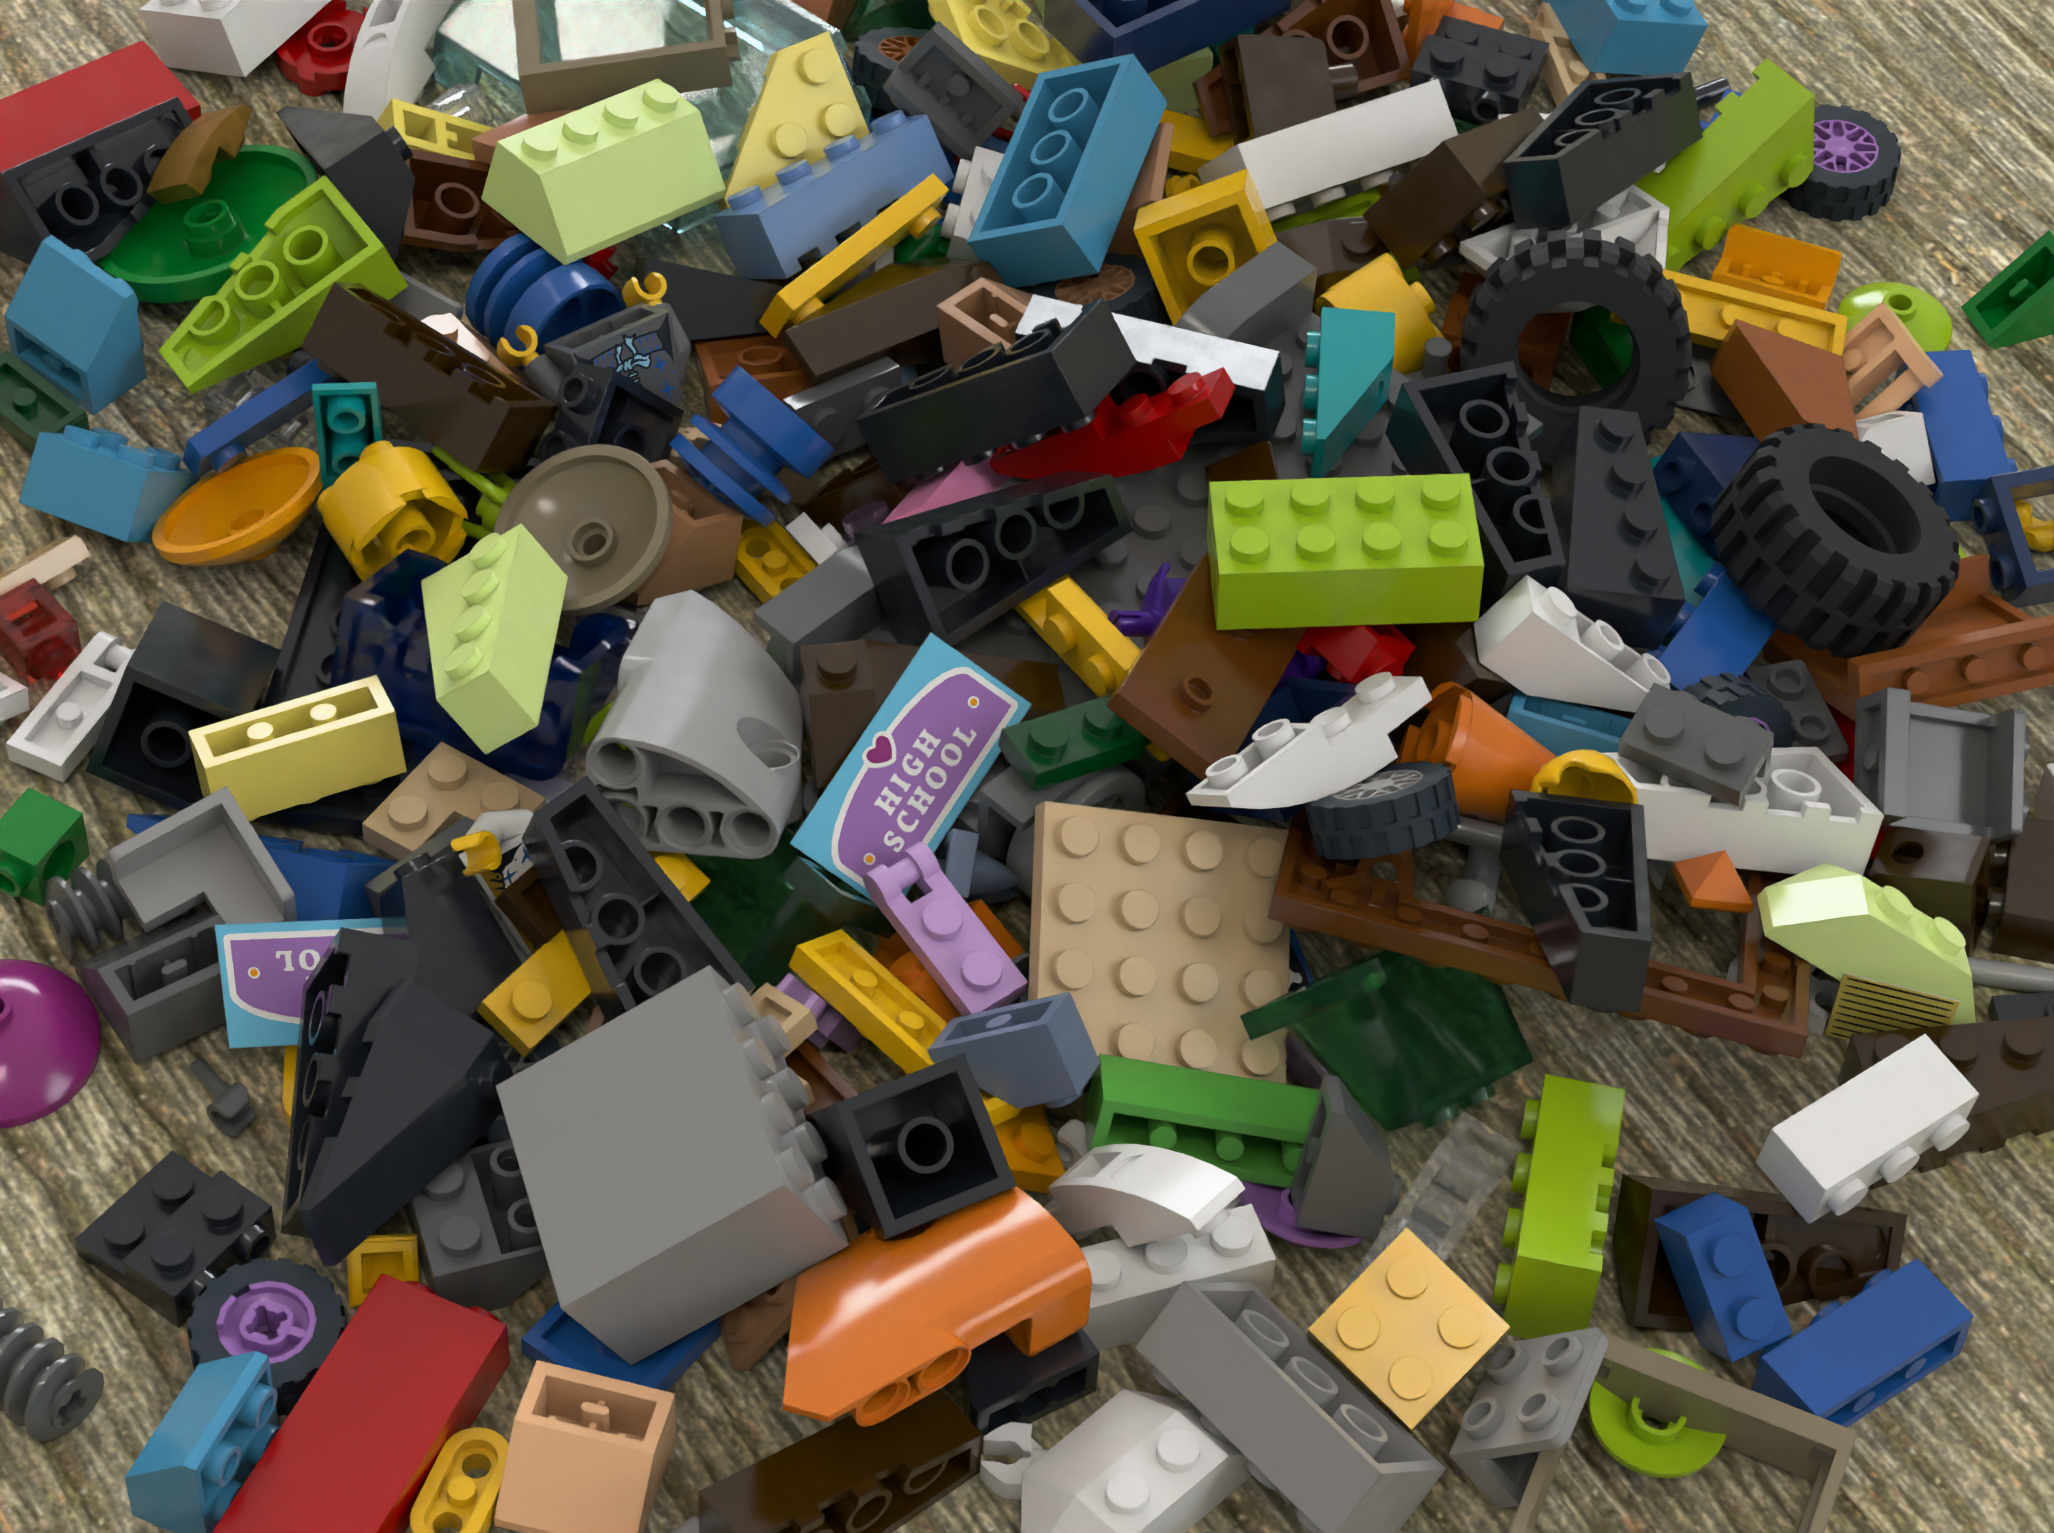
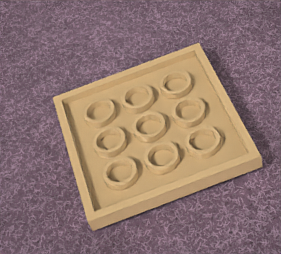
(1160, 934)

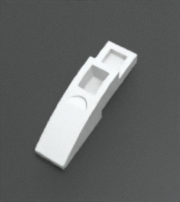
(391, 54)
(1317, 758)
(1142, 1194)

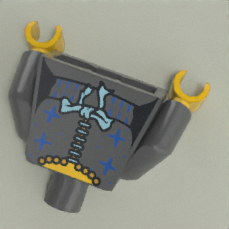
(637, 342)

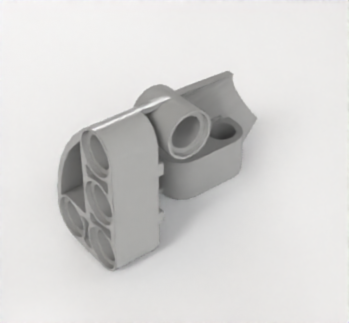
(706, 732)

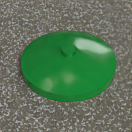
(187, 245)

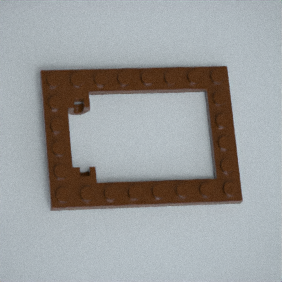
(1341, 899)

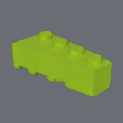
(1740, 164)
(1562, 1208)

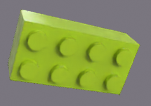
(1344, 551)

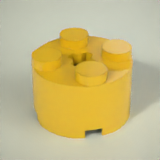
(1383, 289)
(392, 504)

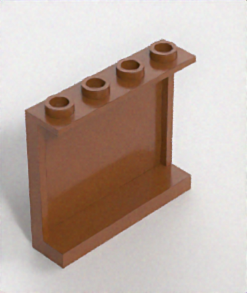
(1960, 654)

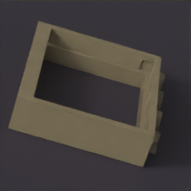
(593, 79)
(1711, 1404)

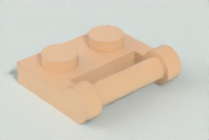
(1874, 352)

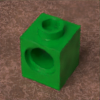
(38, 843)

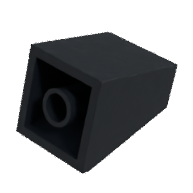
(175, 682)
(913, 1148)

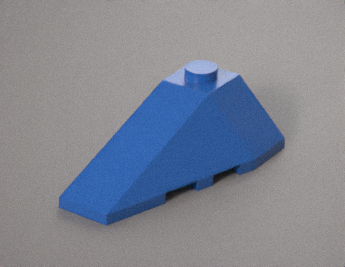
(323, 880)

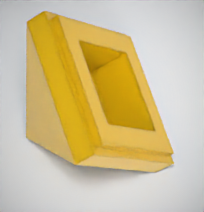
(386, 1254)

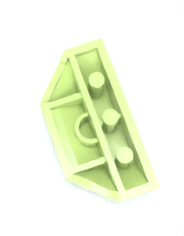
(1867, 932)

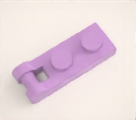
(945, 933)

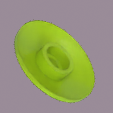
(1916, 309)
(1647, 1450)

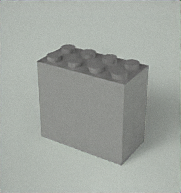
(672, 1165)

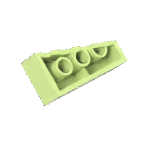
(494, 635)

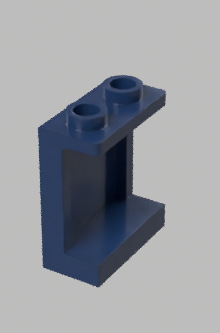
(1694, 475)

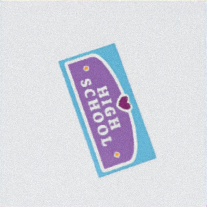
(911, 765)
(266, 972)

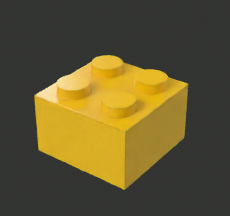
(1202, 237)
(1408, 1330)

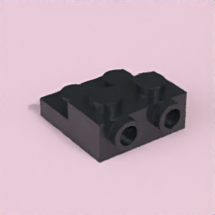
(1480, 68)
(611, 410)
(177, 1235)

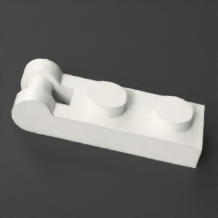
(72, 711)

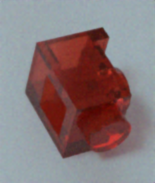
(44, 641)

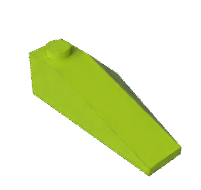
(280, 288)

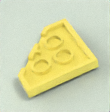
(1003, 37)
(797, 114)

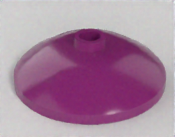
(45, 1040)

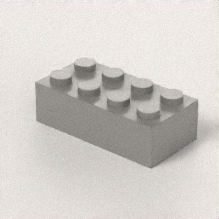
(1288, 1409)

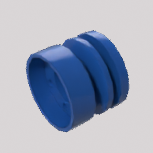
(532, 288)
(751, 447)

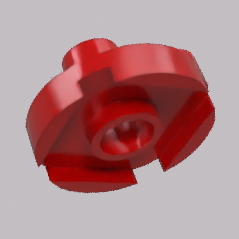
(319, 67)

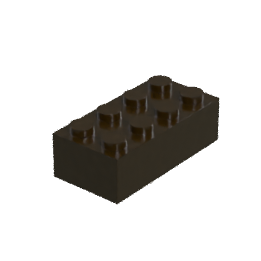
(1452, 193)

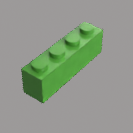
(1219, 1118)

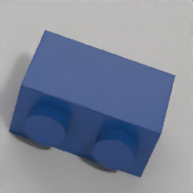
(1723, 1276)

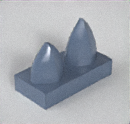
(972, 871)

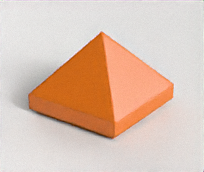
(1712, 883)

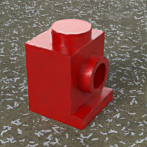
(1358, 650)

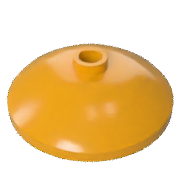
(241, 510)

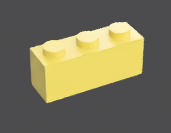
(301, 748)

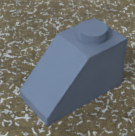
(1024, 1051)

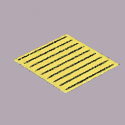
(1877, 1006)

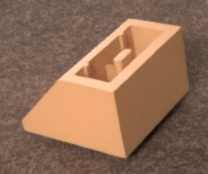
(585, 1454)

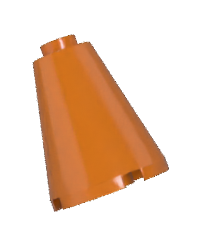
(1479, 747)

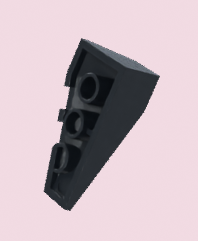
(88, 188)

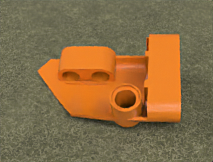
(907, 1309)

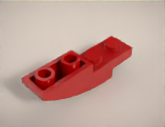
(1126, 438)

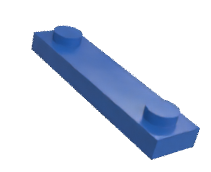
(225, 441)

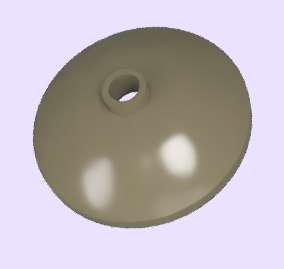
(590, 502)

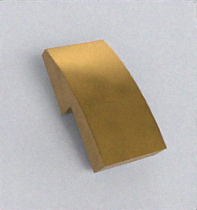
(189, 160)

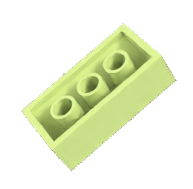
(605, 171)

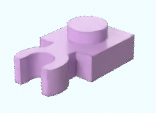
(830, 1022)

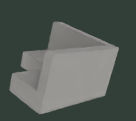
(201, 857)

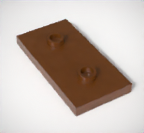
(1199, 685)

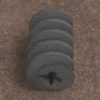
(87, 907)
(40, 1383)

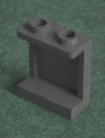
(1941, 766)

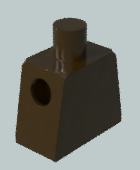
(1280, 83)
(1938, 874)

